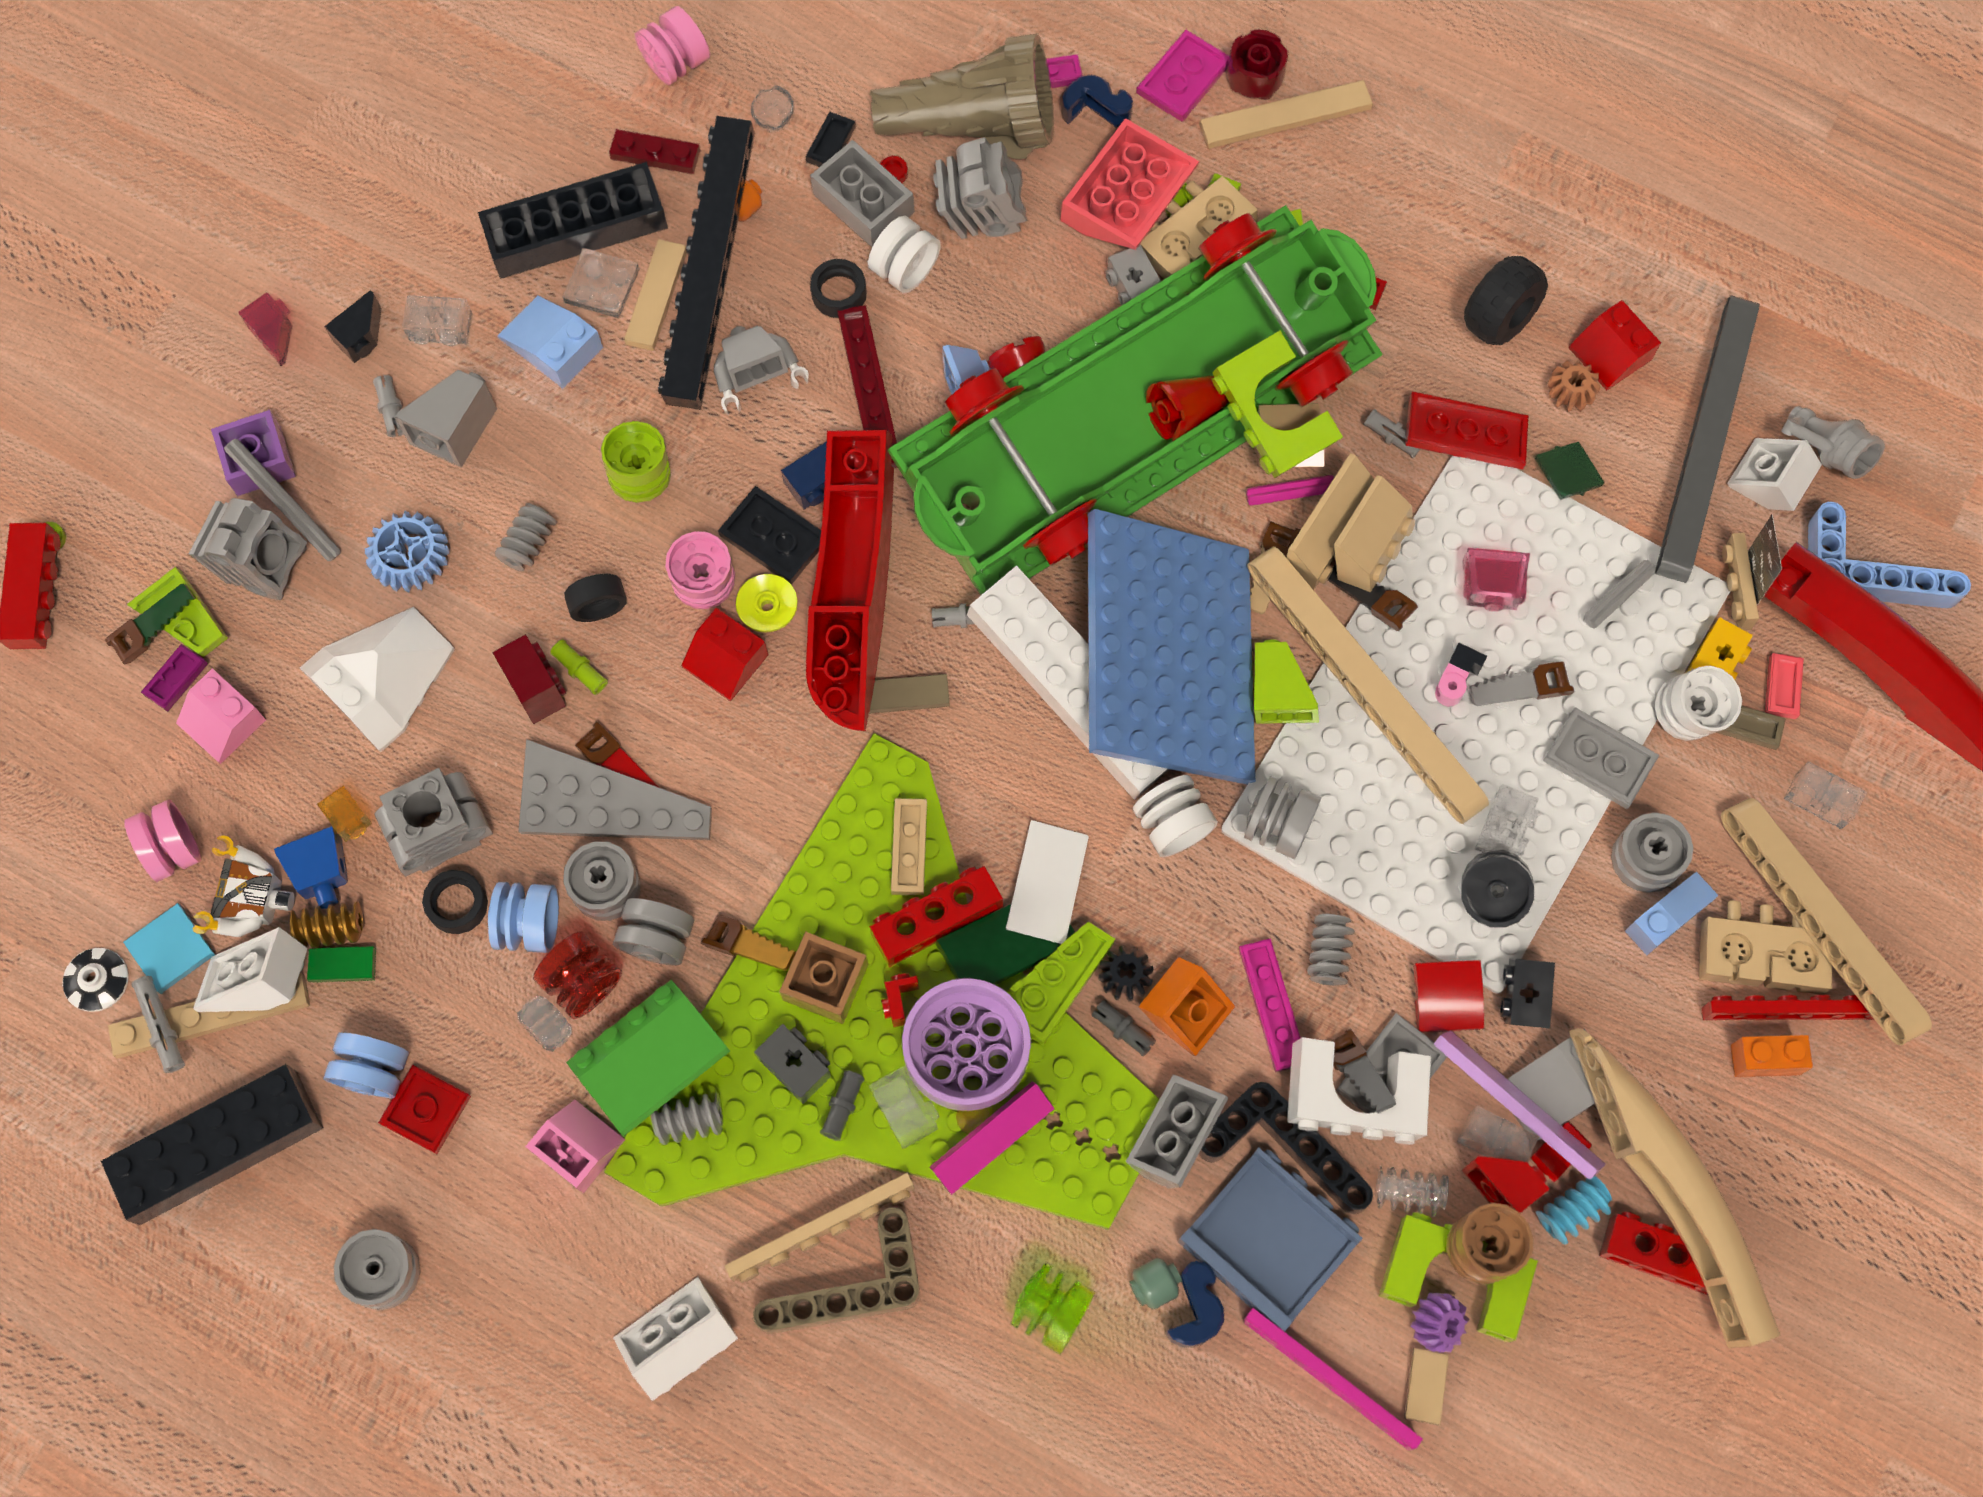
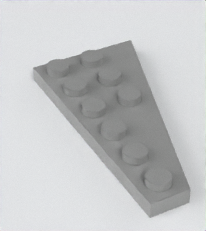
(585, 799)

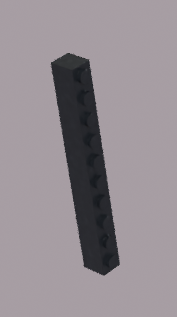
(707, 263)

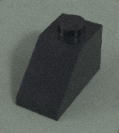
(357, 327)

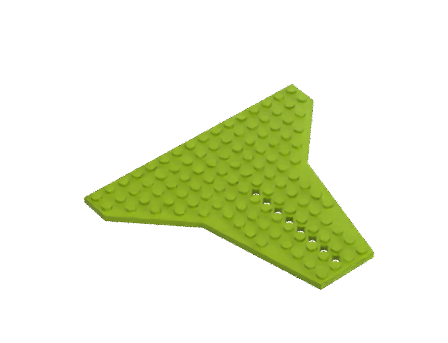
(766, 1131)

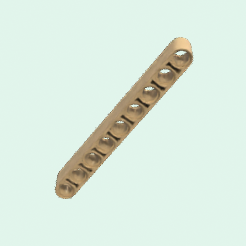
(1826, 922)

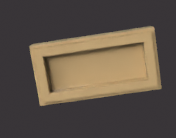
(1426, 1386)

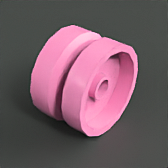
(162, 840)

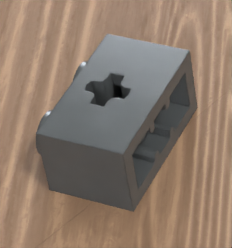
(799, 1081)

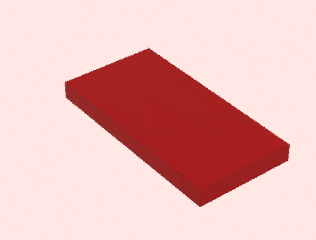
(1467, 430)

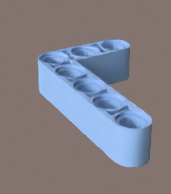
(1873, 573)

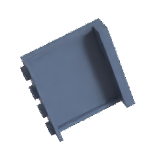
(1271, 1239)

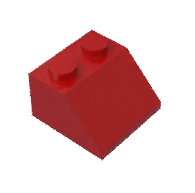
(1615, 345)
(724, 654)
(1506, 1181)

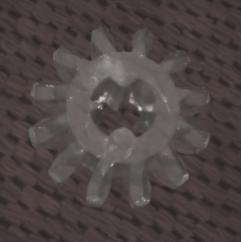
(544, 1023)

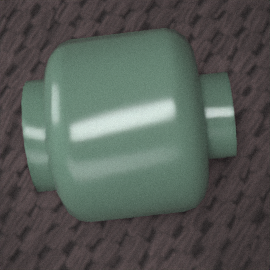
(1155, 1283)

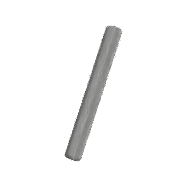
(282, 500)

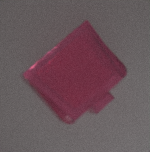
(1495, 578)

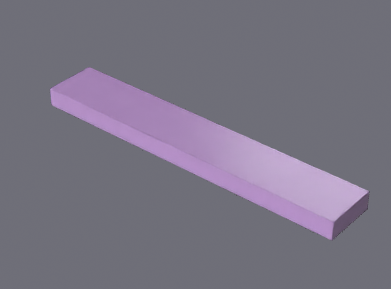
(1519, 1104)

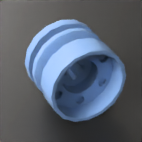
(516, 917)

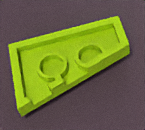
(193, 625)

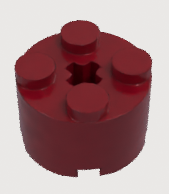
(1257, 64)

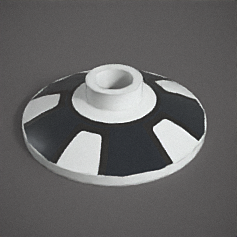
(107, 986)

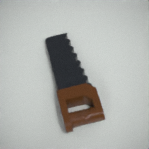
(1379, 601)

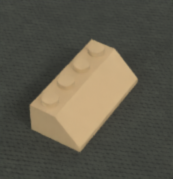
(1314, 545)

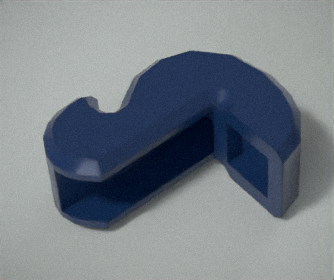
(1098, 96)
(1204, 1304)

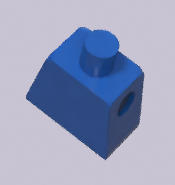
(315, 865)

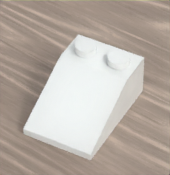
(253, 974)

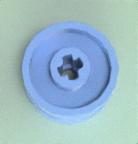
(366, 1065)

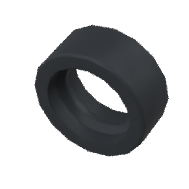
(832, 269)
(595, 597)
(439, 884)

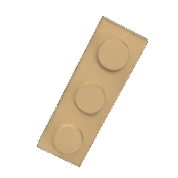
(1740, 581)
(909, 847)

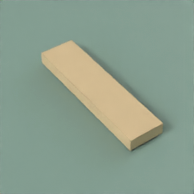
(655, 295)

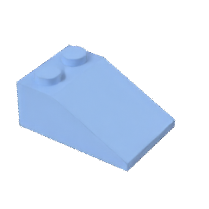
(552, 340)

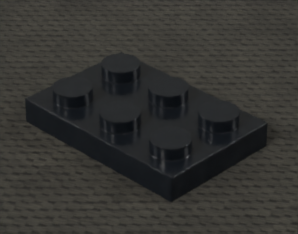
(772, 535)

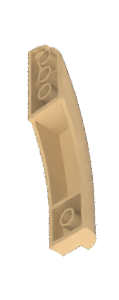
(1684, 1189)

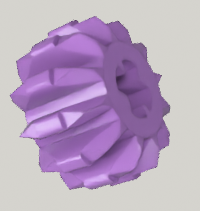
(1440, 1322)

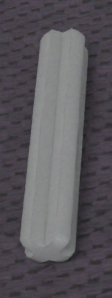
(1619, 594)

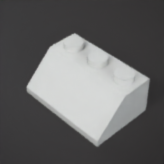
(674, 1339)

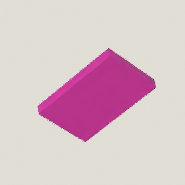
(1183, 75)

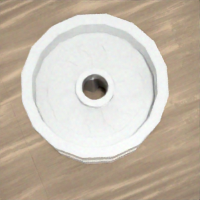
(904, 254)

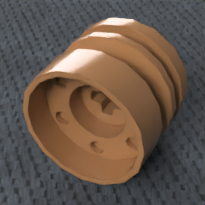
(1507, 1239)

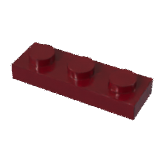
(654, 150)

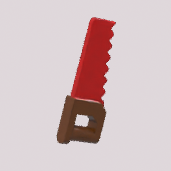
(610, 755)

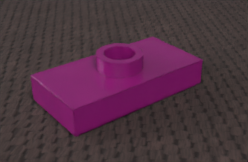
(174, 677)

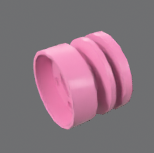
(672, 45)
(700, 554)

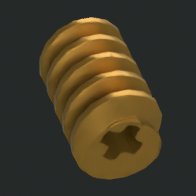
(327, 927)

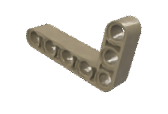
(853, 1292)

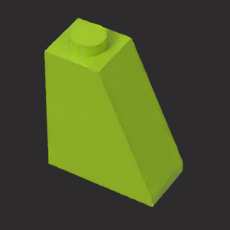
(1280, 687)

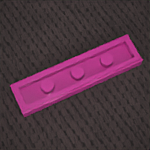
(1271, 1001)
(991, 1137)

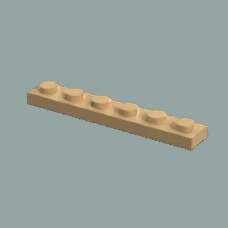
(133, 1034)
(808, 1235)

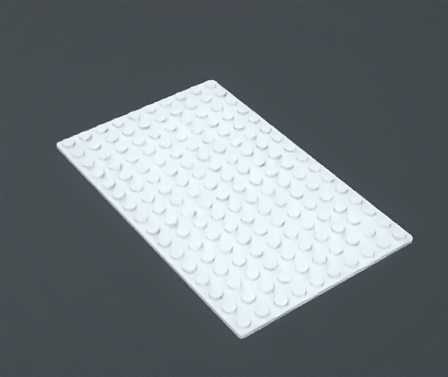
(1379, 830)

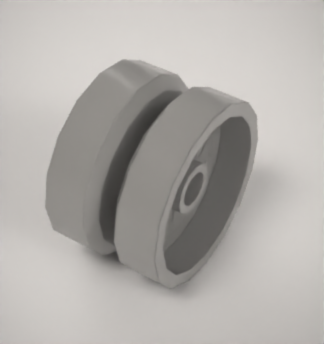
(1652, 852)
(588, 868)
(653, 931)
(357, 1263)

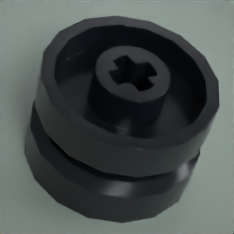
(1501, 869)

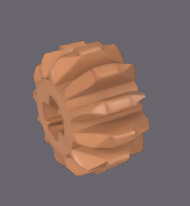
(1573, 385)

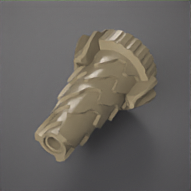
(993, 97)

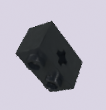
(1533, 1010)

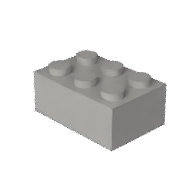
(861, 192)

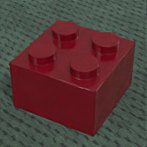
(531, 678)

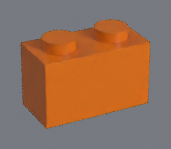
(1771, 1056)

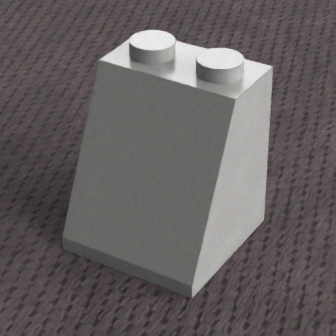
(449, 417)

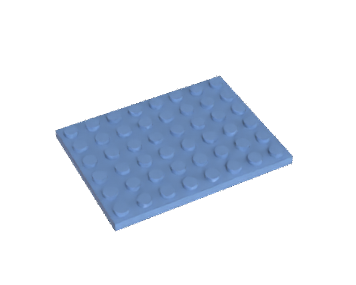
(1169, 649)

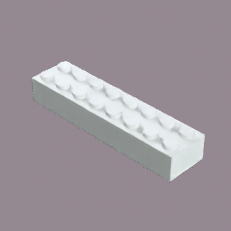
(1051, 661)

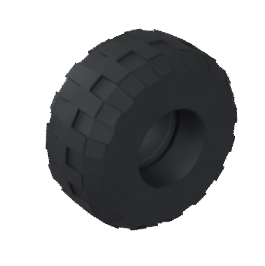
(1505, 300)

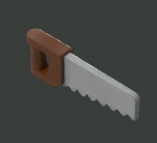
(1524, 686)

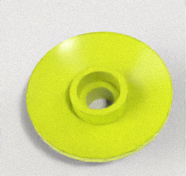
(766, 590)

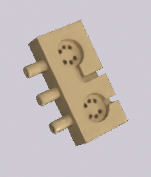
(1179, 237)
(1761, 953)

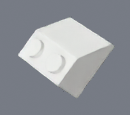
(1776, 472)

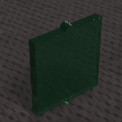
(1569, 470)

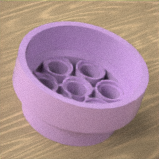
(983, 1005)

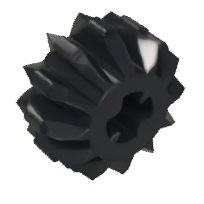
(1125, 984)

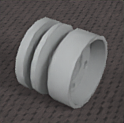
(1282, 817)

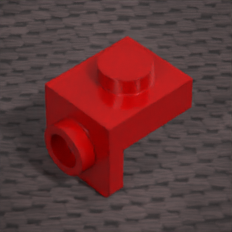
(893, 1004)

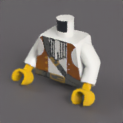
(245, 894)

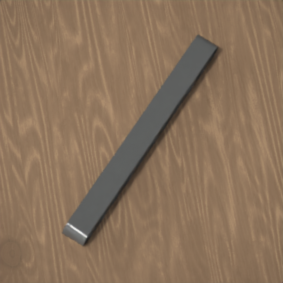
(1707, 440)

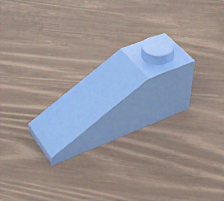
(1671, 913)

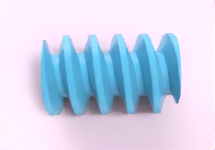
(1575, 1208)

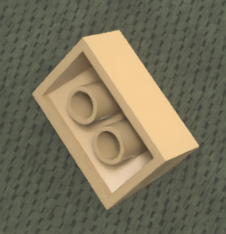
(1373, 535)

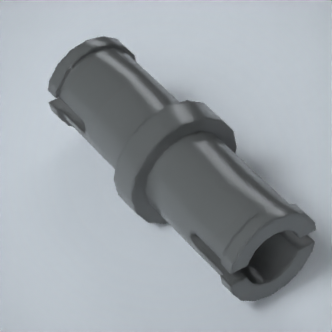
(1123, 1028)
(842, 1105)

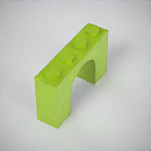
(1278, 448)
(1419, 1243)

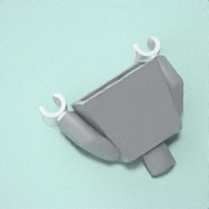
(751, 359)

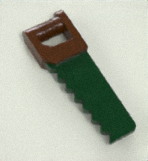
(148, 624)

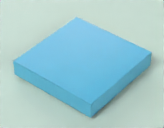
(169, 948)

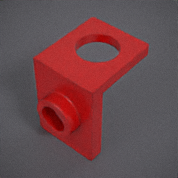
(1550, 1161)

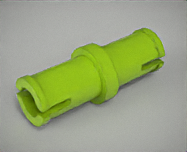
(578, 667)

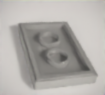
(1601, 758)
(1395, 1037)

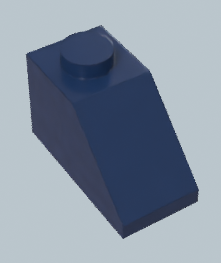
(807, 477)

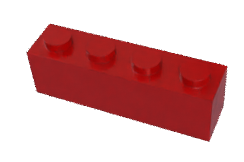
(28, 585)

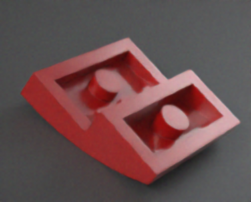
(1449, 996)

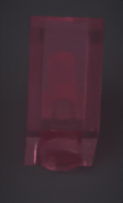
(270, 325)

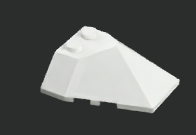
(381, 673)

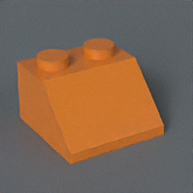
(1187, 1005)

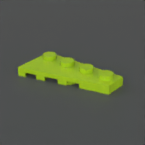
(1059, 979)

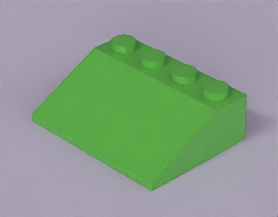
(647, 1057)

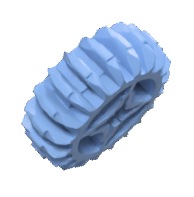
(384, 554)

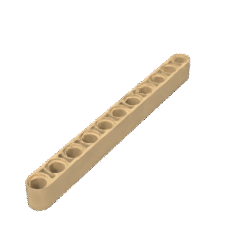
(1368, 685)

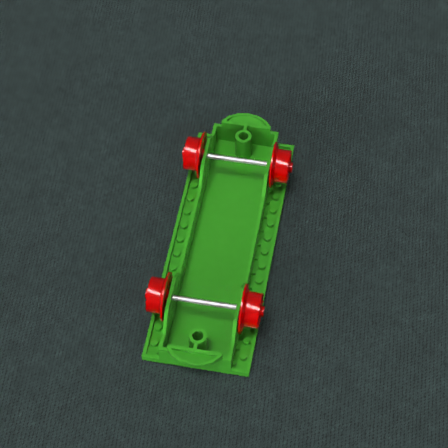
(1076, 421)

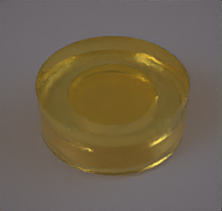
(970, 1120)

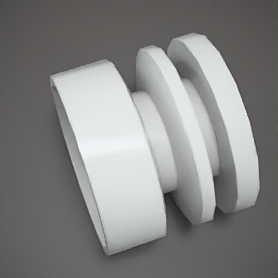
(1698, 703)
(1174, 815)

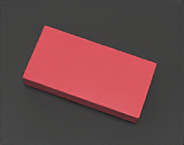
(1784, 686)

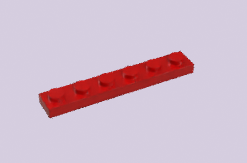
(1785, 1008)

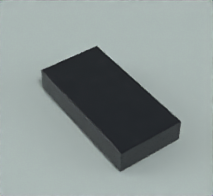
(830, 138)

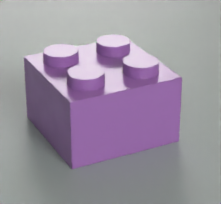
(264, 440)

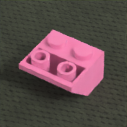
(575, 1144)

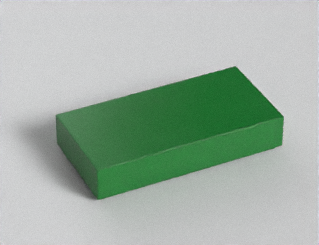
(341, 964)

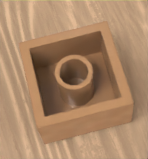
(824, 977)

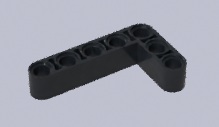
(1289, 1141)

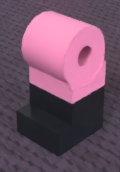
(1453, 681)

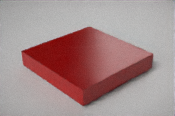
(424, 1109)

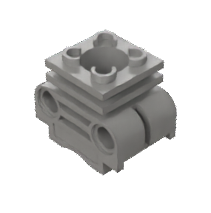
(980, 190)
(248, 547)
(453, 833)

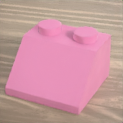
(218, 716)

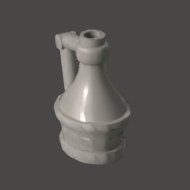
(1839, 443)

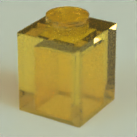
(345, 814)

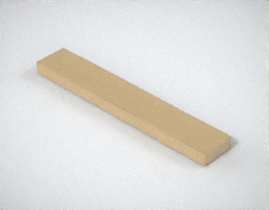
(1285, 114)

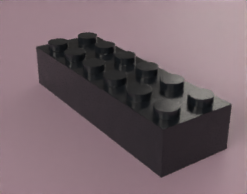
(572, 218)
(211, 1145)

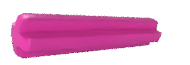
(1288, 490)

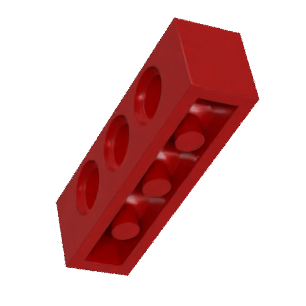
(899, 947)
(1621, 1248)

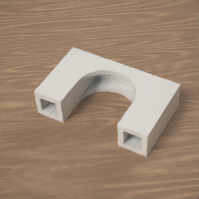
(1316, 1103)

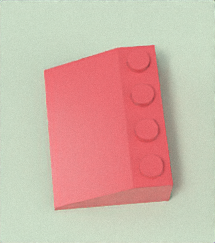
(1127, 187)

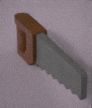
(1361, 1072)

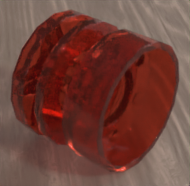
(577, 975)

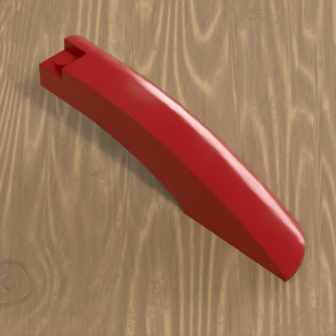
(851, 576)
(1886, 648)

